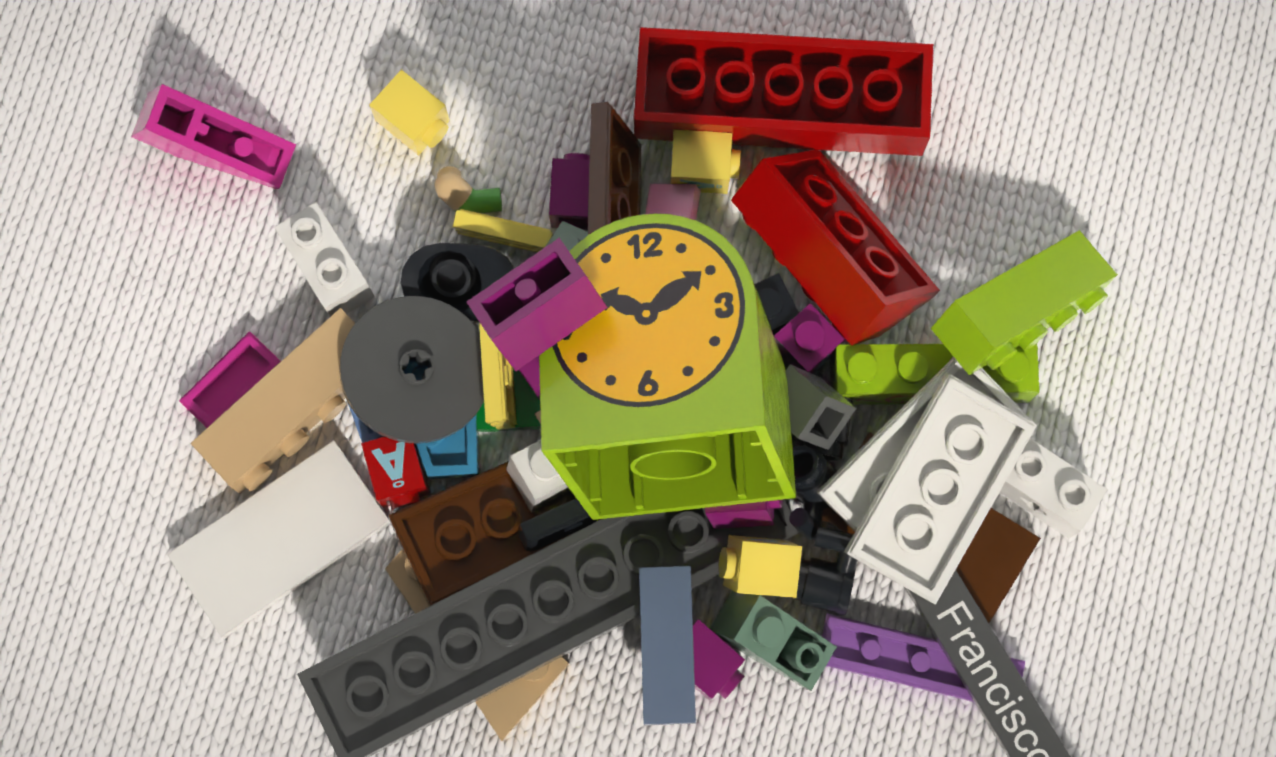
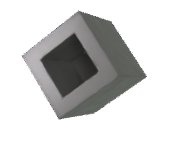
(815, 408)

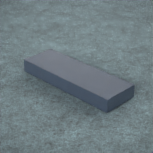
(667, 645)

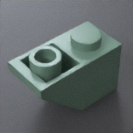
(773, 638)

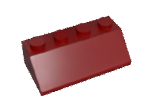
(833, 244)

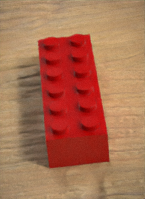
(785, 90)

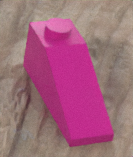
(211, 137)

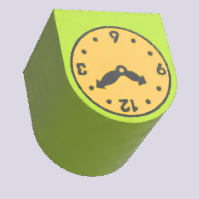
(674, 384)

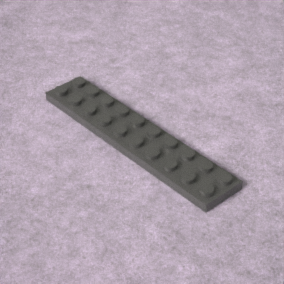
(508, 625)

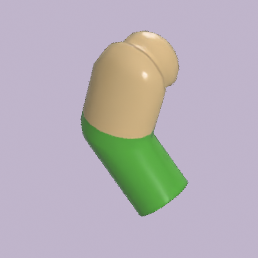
(460, 195)

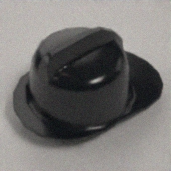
(453, 273)

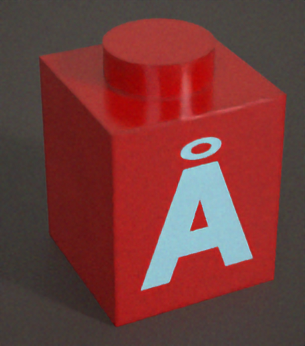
(395, 472)

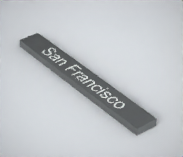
(988, 673)

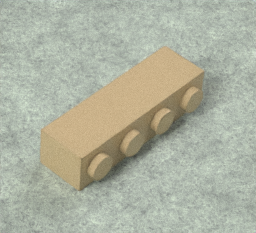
(279, 409)

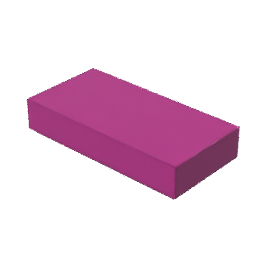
(229, 379)

